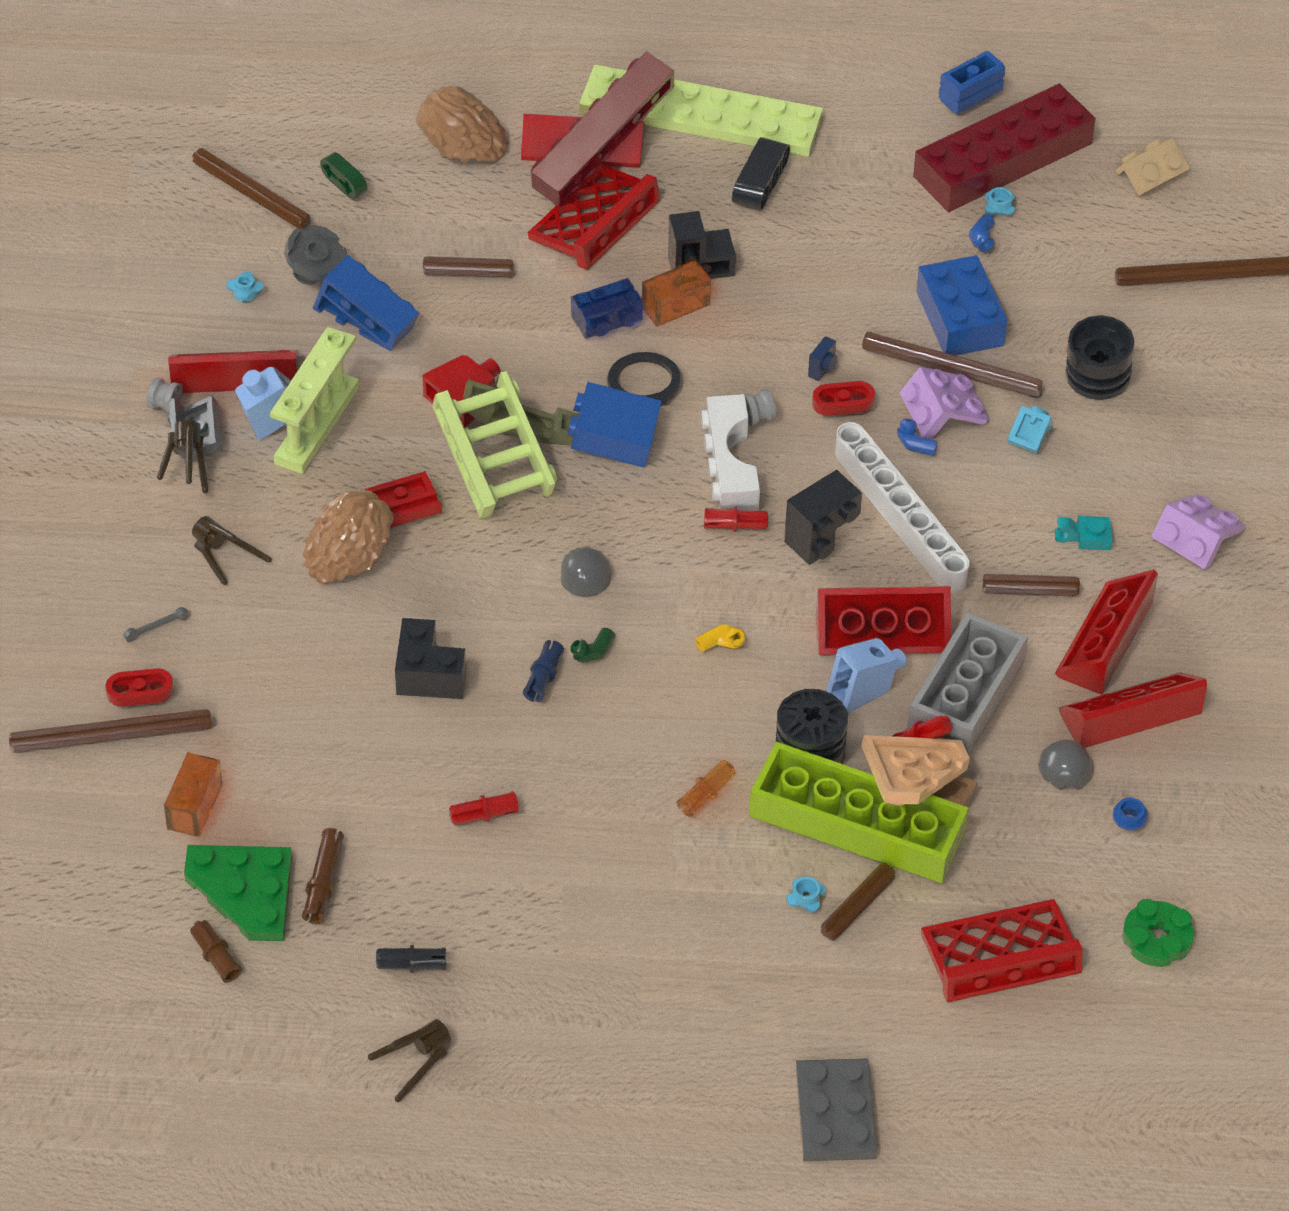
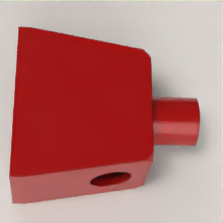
(453, 377)

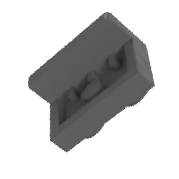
(207, 415)

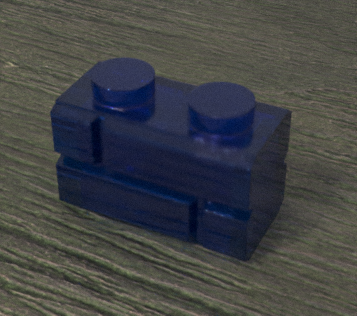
(606, 308)

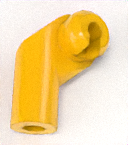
(721, 635)

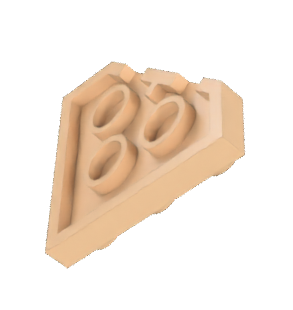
(911, 767)

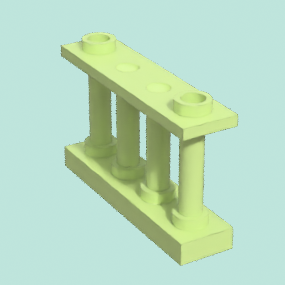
(314, 400)
(474, 467)

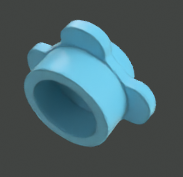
(999, 202)
(245, 287)
(808, 886)

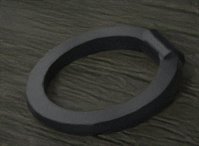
(665, 395)

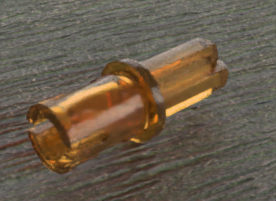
(706, 787)

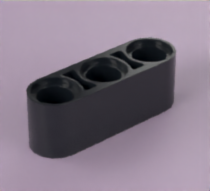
(761, 173)

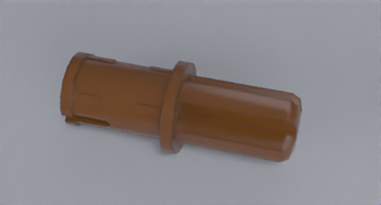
(215, 951)

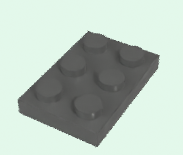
(835, 1109)

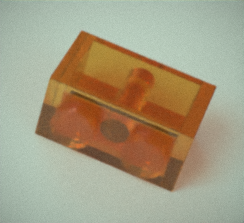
(676, 293)
(193, 794)

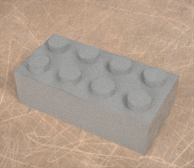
(970, 678)

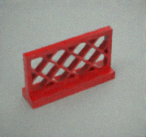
(609, 224)
(1009, 967)

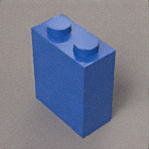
(614, 424)

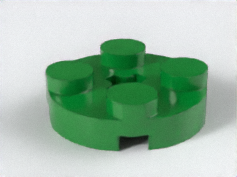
(1162, 916)

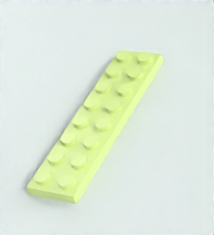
(720, 113)

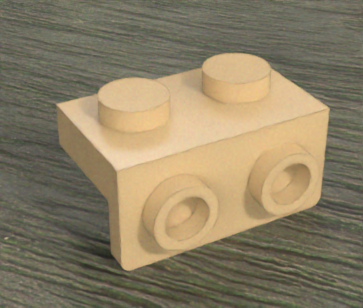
(1153, 167)

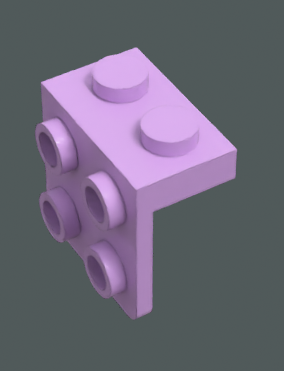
(940, 395)
(1196, 528)

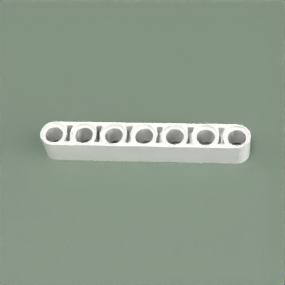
(901, 507)

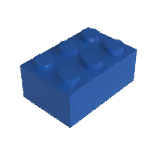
(961, 306)

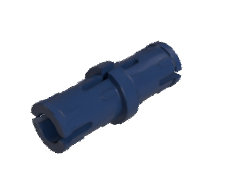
(543, 671)

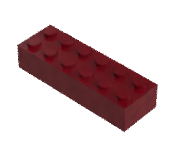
(1003, 147)

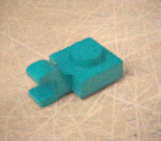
(1088, 531)

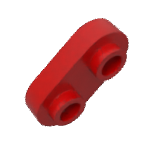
(843, 398)
(139, 687)

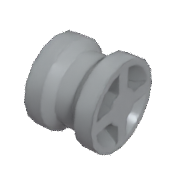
(161, 392)
(760, 407)

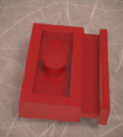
(409, 498)

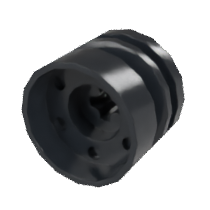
(1099, 357)
(813, 723)

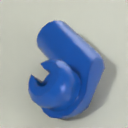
(980, 234)
(912, 440)

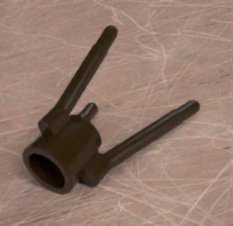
(188, 440)
(212, 535)
(428, 1039)

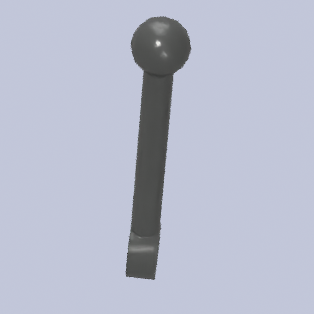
(131, 634)

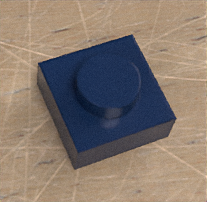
(822, 359)

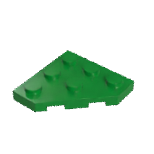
(244, 885)

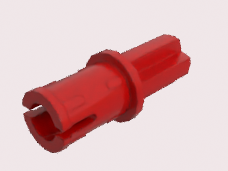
(735, 519)
(931, 729)
(484, 808)

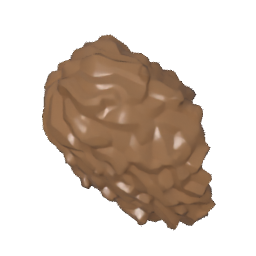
(461, 125)
(347, 536)

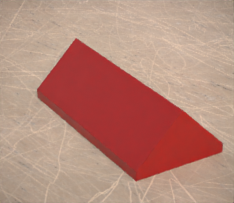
(543, 130)
(226, 369)
(902, 617)
(1108, 631)
(1135, 708)

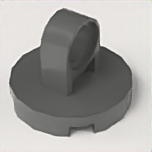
(313, 253)

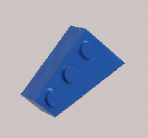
(365, 303)

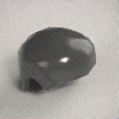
(585, 572)
(1066, 764)

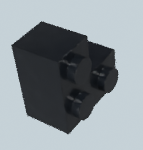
(691, 242)
(817, 513)
(426, 668)

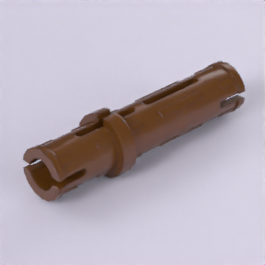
(320, 887)

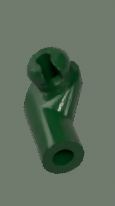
(597, 650)

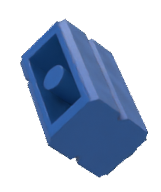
(971, 82)

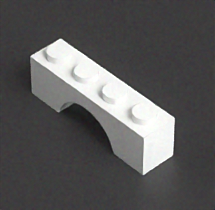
(734, 480)

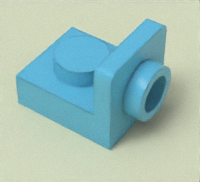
(1030, 428)

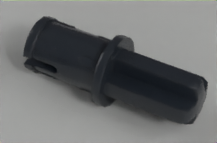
(411, 958)

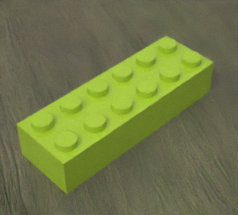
(848, 812)

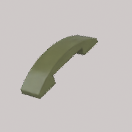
(546, 426)

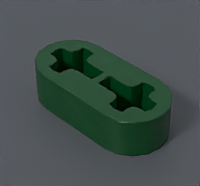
(343, 175)

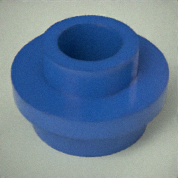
(1132, 807)

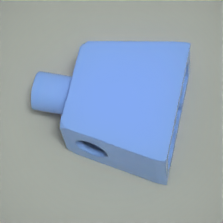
(259, 396)
(864, 672)

